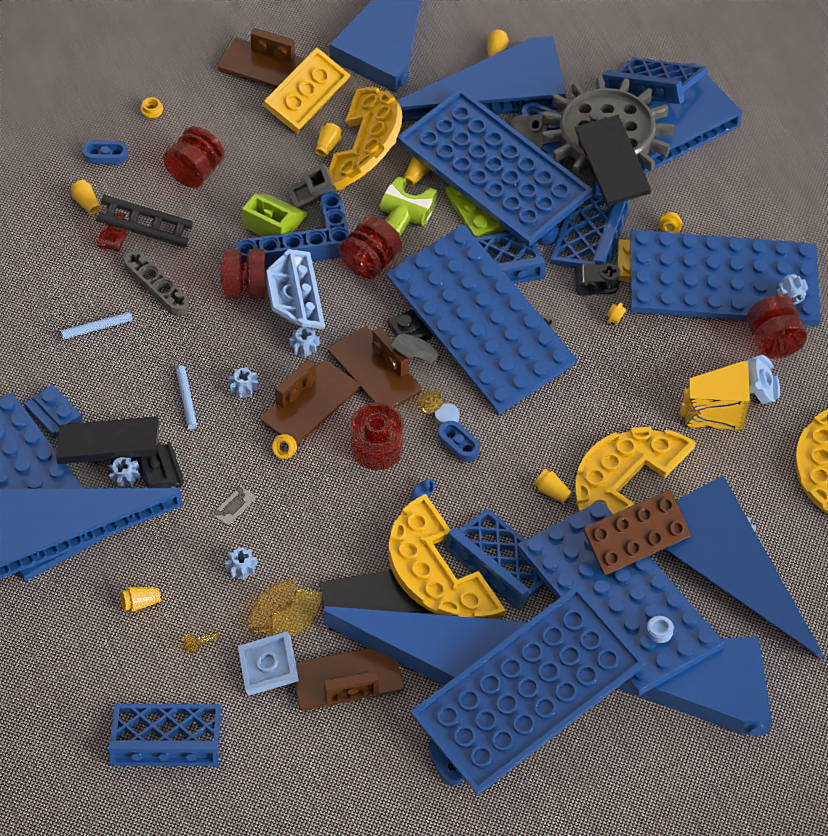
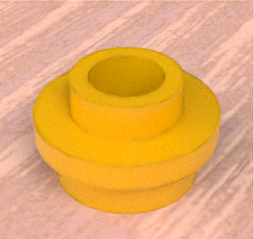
(151, 107)
(670, 218)
(615, 313)
(279, 451)

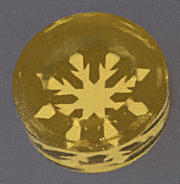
(430, 401)

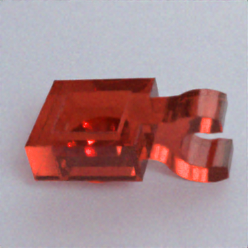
(112, 237)

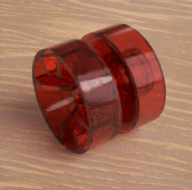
(250, 274)
(776, 327)
(376, 436)

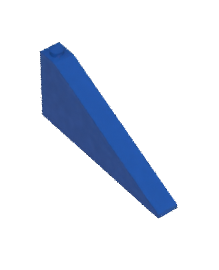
(379, 42)
(500, 82)
(696, 121)
(58, 520)
(734, 560)
(423, 642)
(721, 689)

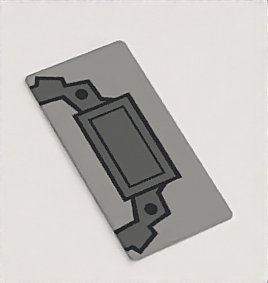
(234, 505)

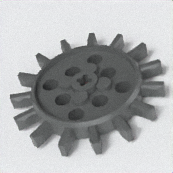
(603, 104)

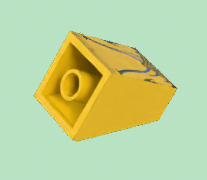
(717, 398)

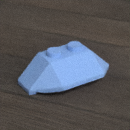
(295, 290)

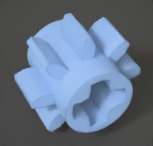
(793, 287)
(304, 341)
(243, 382)
(124, 471)
(241, 563)

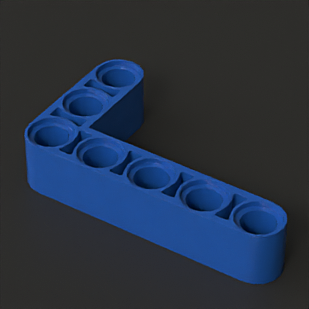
(321, 243)

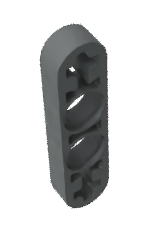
(157, 282)

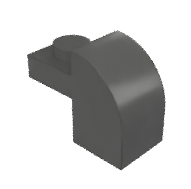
(316, 183)

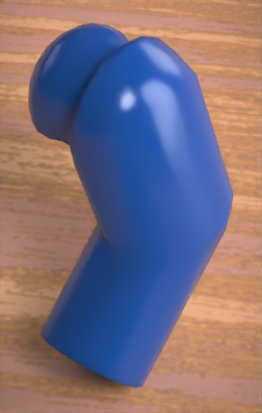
(424, 487)

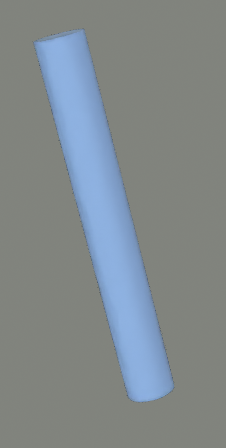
(96, 325)
(186, 397)

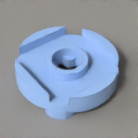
(762, 381)

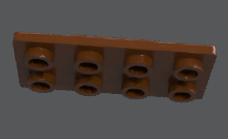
(263, 60)
(376, 366)
(308, 399)
(636, 532)
(346, 678)

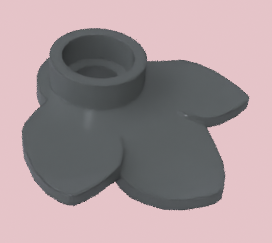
(524, 126)

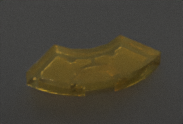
(271, 601)
(297, 615)

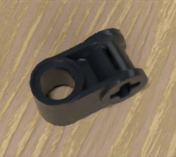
(594, 279)

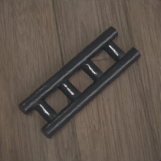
(136, 210)

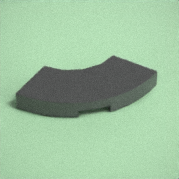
(415, 347)

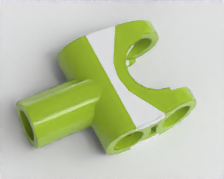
(406, 207)

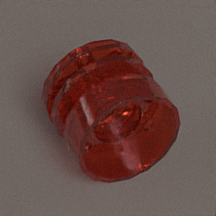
(194, 156)
(370, 247)

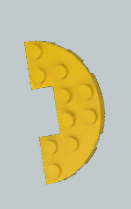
(379, 124)
(619, 457)
(812, 460)
(425, 573)

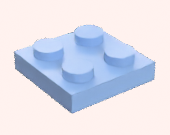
(268, 663)

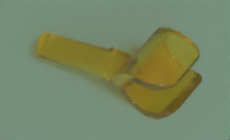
(193, 644)

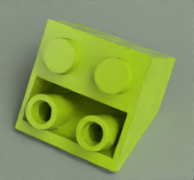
(270, 215)

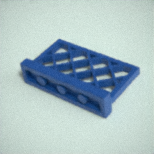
(665, 78)
(608, 239)
(519, 269)
(471, 555)
(165, 750)

